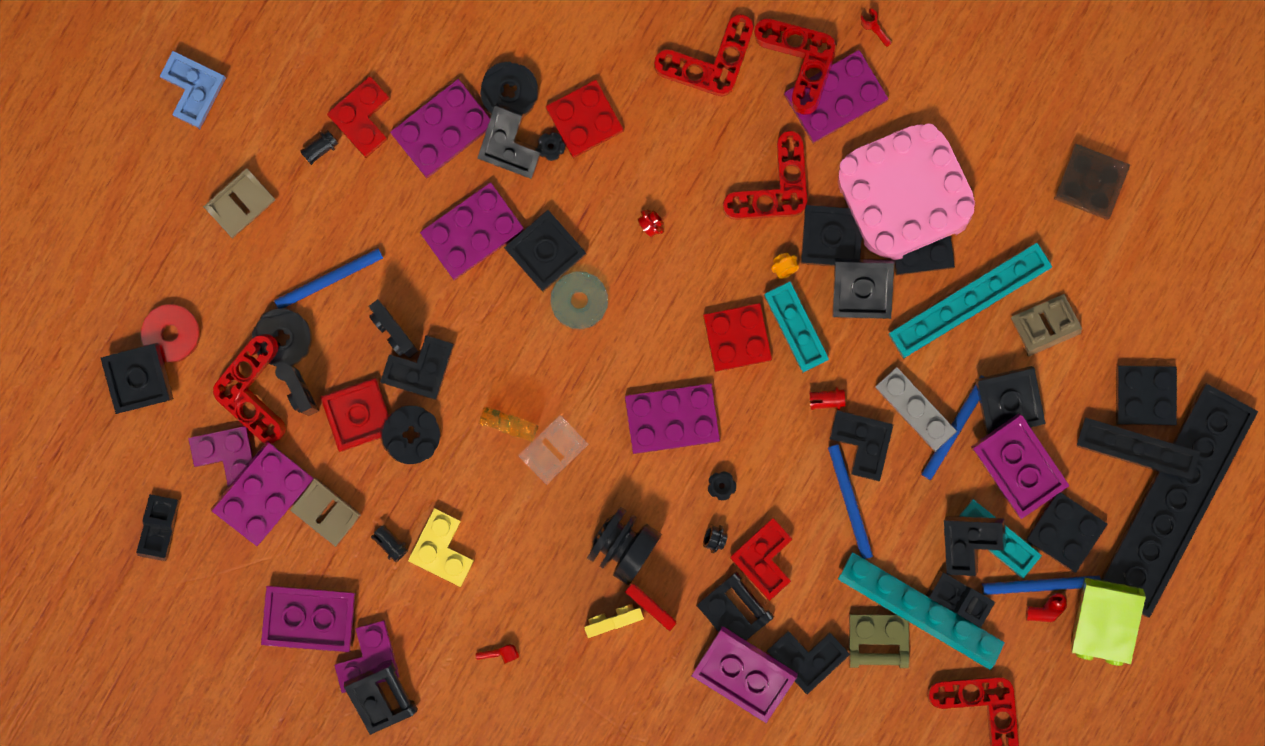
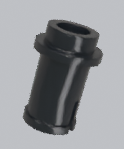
(319, 147)
(389, 543)

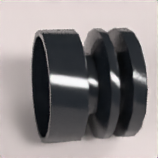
(623, 545)

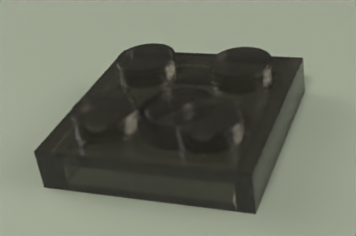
(1092, 181)

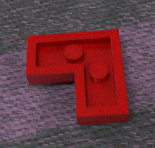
(354, 113)
(755, 559)

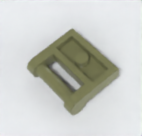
(878, 631)

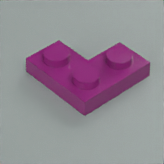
(227, 446)
(375, 649)

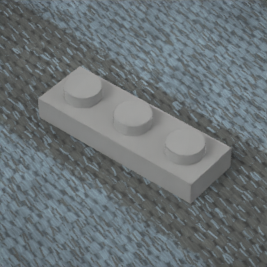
(916, 409)

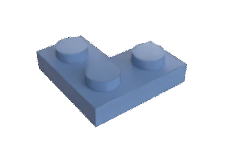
(200, 88)

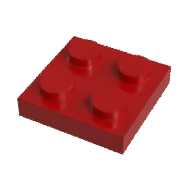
(584, 119)
(737, 337)

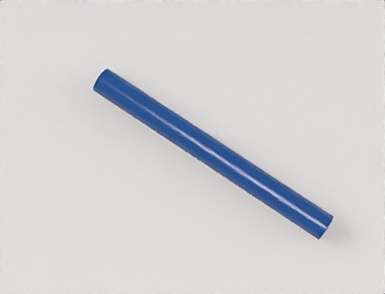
(328, 279)
(958, 423)
(850, 501)
(1035, 585)

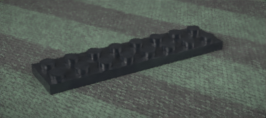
(1175, 505)

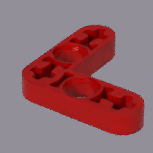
(811, 57)
(710, 71)
(786, 187)
(241, 393)
(993, 704)

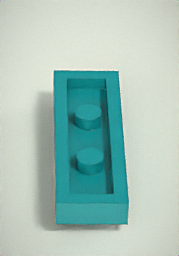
(796, 327)
(1017, 554)

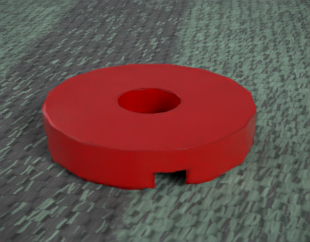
(176, 316)

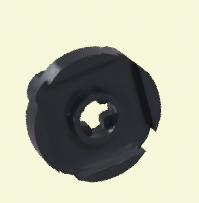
(513, 75)
(291, 323)
(399, 422)

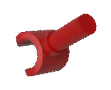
(874, 26)
(507, 653)

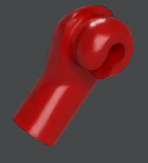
(1049, 611)

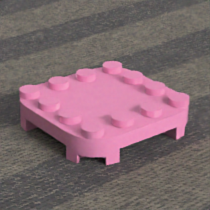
(906, 191)

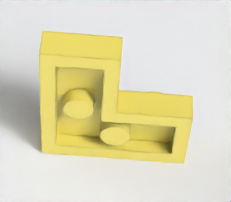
(433, 551)
(625, 616)

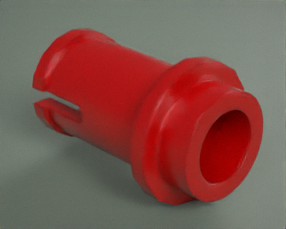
(828, 399)

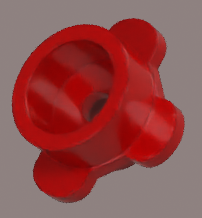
(651, 222)

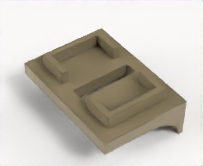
(229, 214)
(1035, 334)
(313, 504)

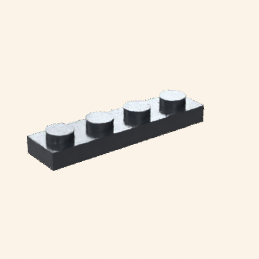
(1138, 449)

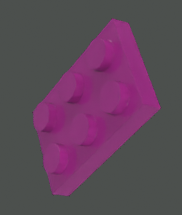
(847, 95)
(442, 128)
(472, 231)
(672, 418)
(1020, 466)
(262, 493)
(308, 619)
(744, 674)

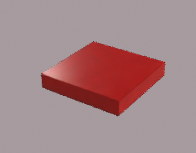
(355, 414)
(651, 607)

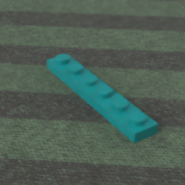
(970, 300)
(921, 611)

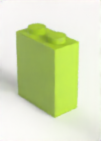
(1107, 621)

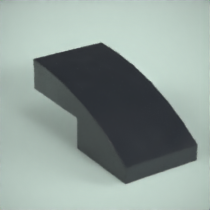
(158, 527)
(960, 599)

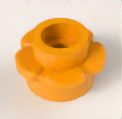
(784, 265)

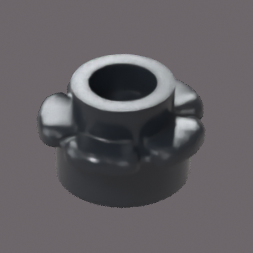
(556, 151)
(725, 478)
(715, 538)

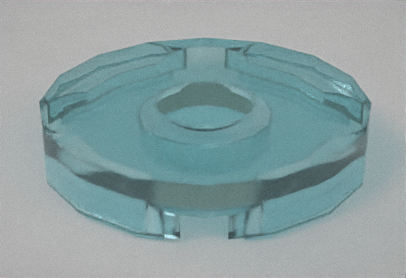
(579, 283)

